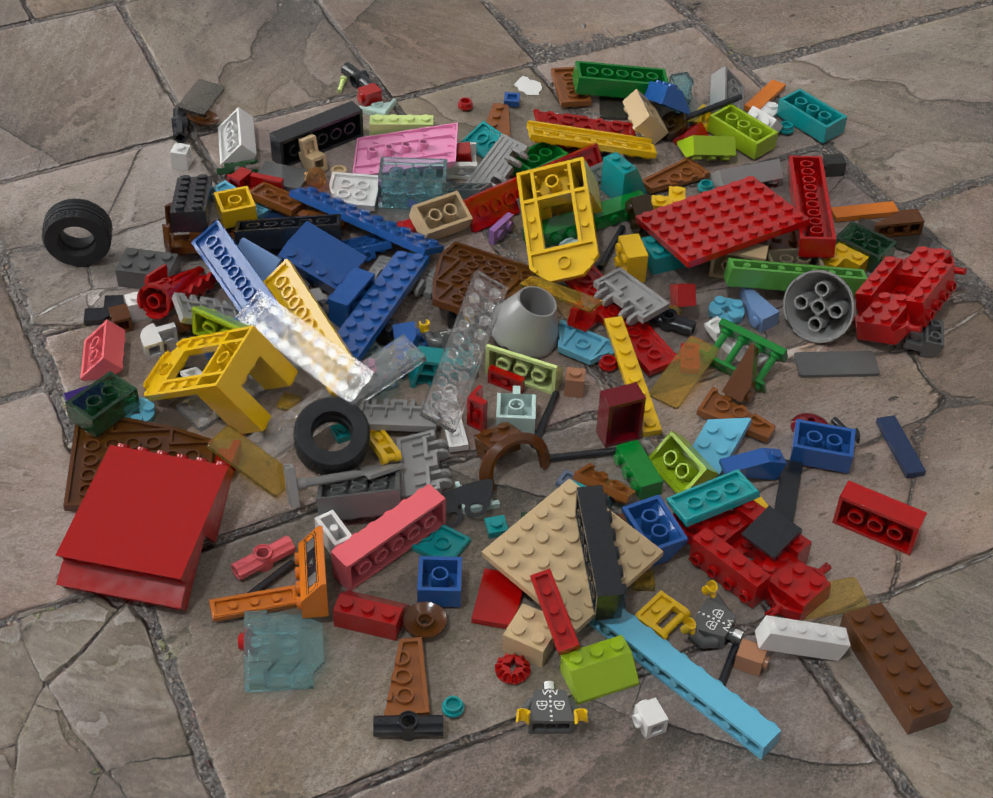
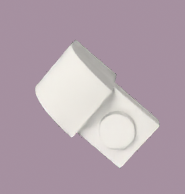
(155, 337)

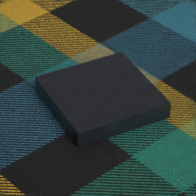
(771, 533)

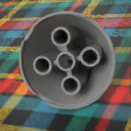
(819, 306)

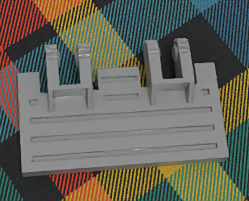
(497, 163)
(423, 283)
(634, 297)
(183, 306)
(396, 416)
(421, 462)

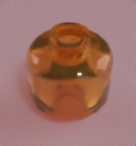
(309, 177)

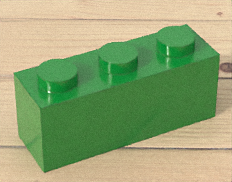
(638, 469)

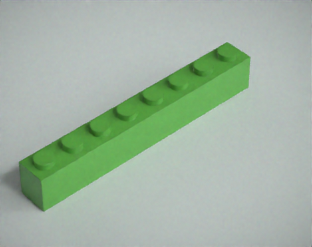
(780, 275)

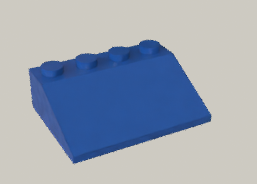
(321, 257)

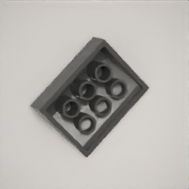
(360, 496)

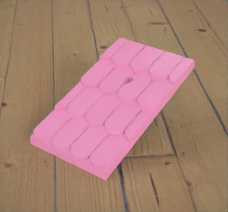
(425, 142)

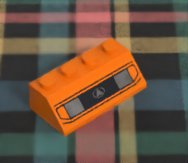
(312, 575)

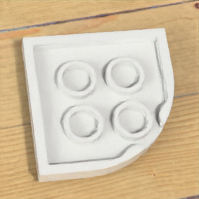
(355, 189)

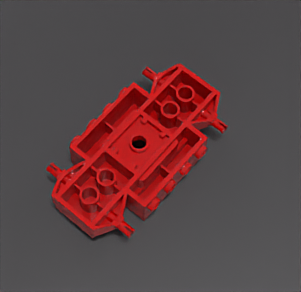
(904, 294)
(785, 583)

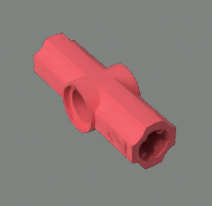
(263, 558)

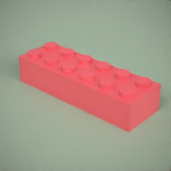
(388, 537)

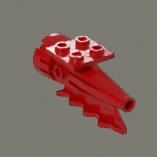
(158, 290)

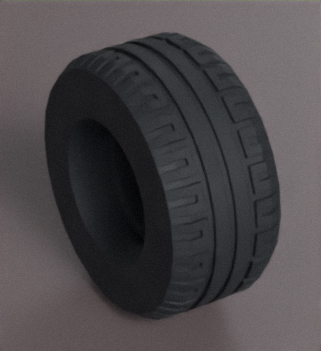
(80, 214)
(326, 411)

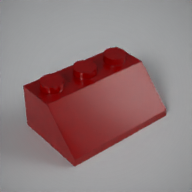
(369, 614)

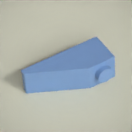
(758, 310)

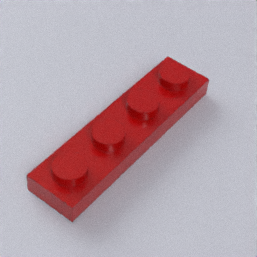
(554, 612)

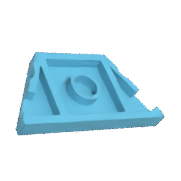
(582, 345)
(721, 439)

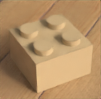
(529, 636)

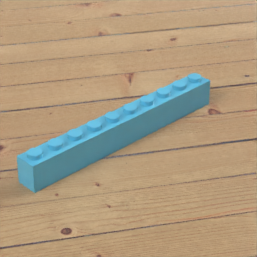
(693, 684)

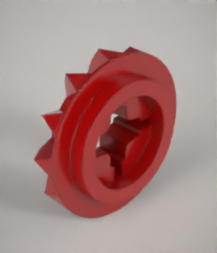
(519, 674)

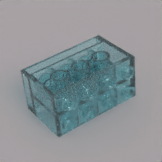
(410, 181)

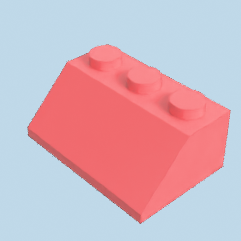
(103, 352)

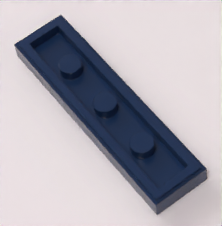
(900, 446)

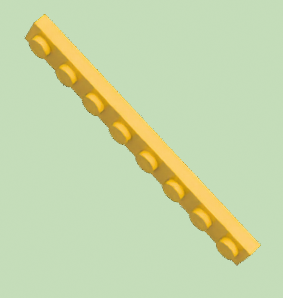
(631, 370)

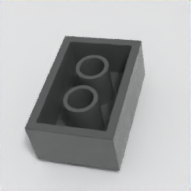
(138, 263)

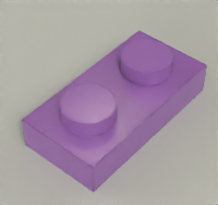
(501, 228)

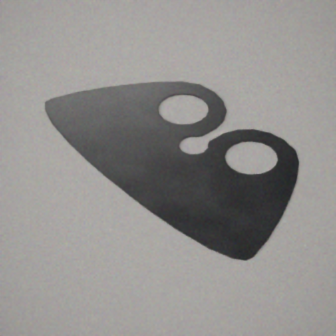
(467, 494)

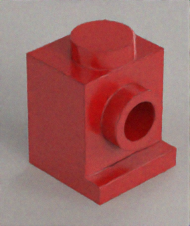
(240, 178)

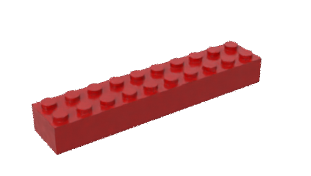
(811, 197)

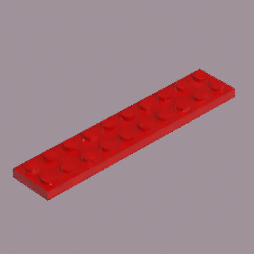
(496, 201)
(648, 346)

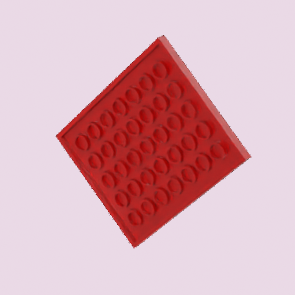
(721, 221)

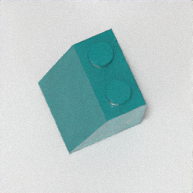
(620, 176)

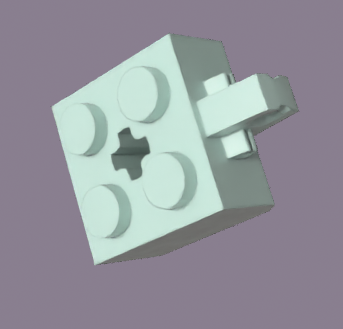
(517, 410)

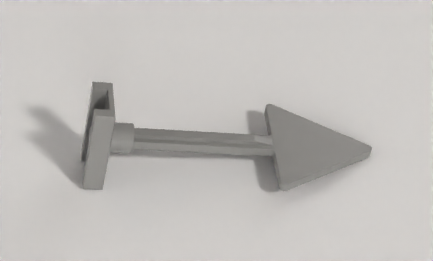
(294, 484)

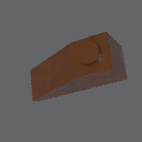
(901, 224)
(743, 380)

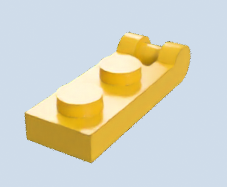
(382, 445)

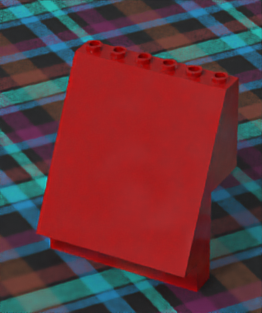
(144, 526)

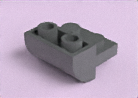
(929, 341)

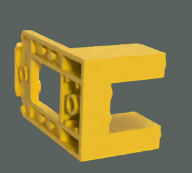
(553, 186)
(219, 385)

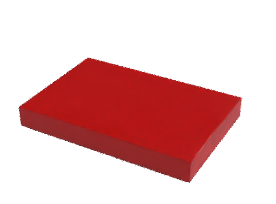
(496, 600)

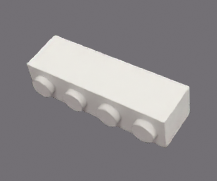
(802, 638)

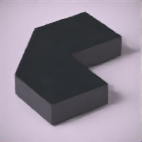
(98, 316)

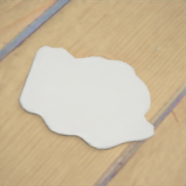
(529, 87)

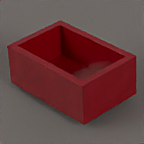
(620, 414)

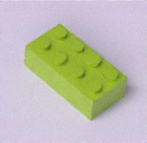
(751, 135)

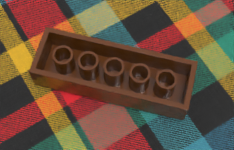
(896, 668)

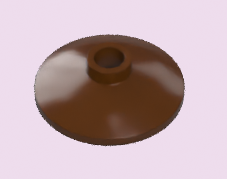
(209, 119)
(421, 613)

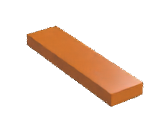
(765, 95)
(866, 211)
(270, 600)

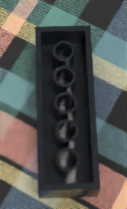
(340, 123)
(191, 204)
(276, 232)
(600, 553)

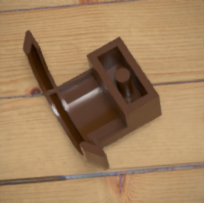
(180, 243)
(503, 440)

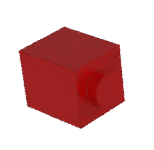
(369, 94)

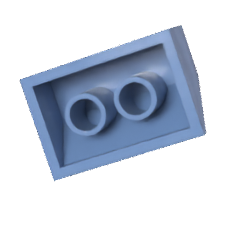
(260, 259)

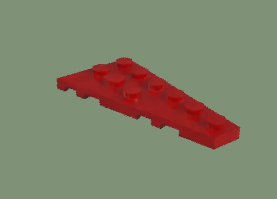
(584, 122)

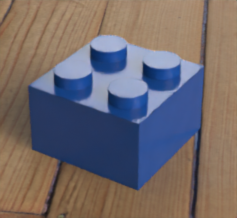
(440, 580)

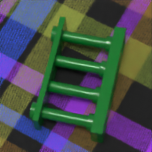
(746, 337)

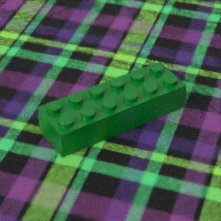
(613, 79)

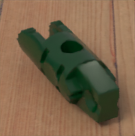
(229, 168)

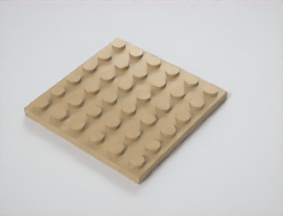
(551, 540)

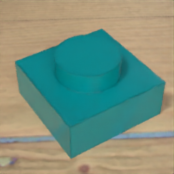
(340, 433)
(495, 526)

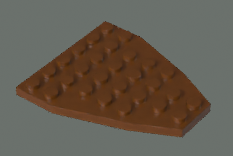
(456, 270)
(89, 451)

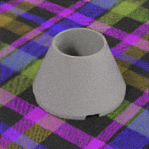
(528, 323)

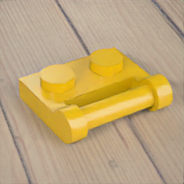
(658, 609)

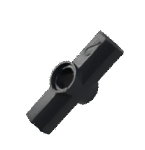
(357, 77)
(180, 125)
(670, 321)
(396, 725)

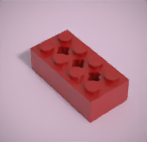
(879, 517)

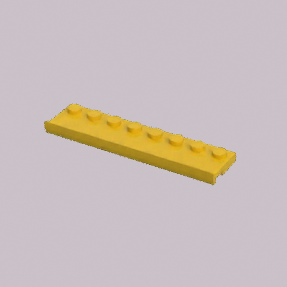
(580, 137)

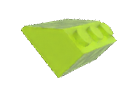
(708, 147)
(211, 321)
(681, 463)
(599, 669)

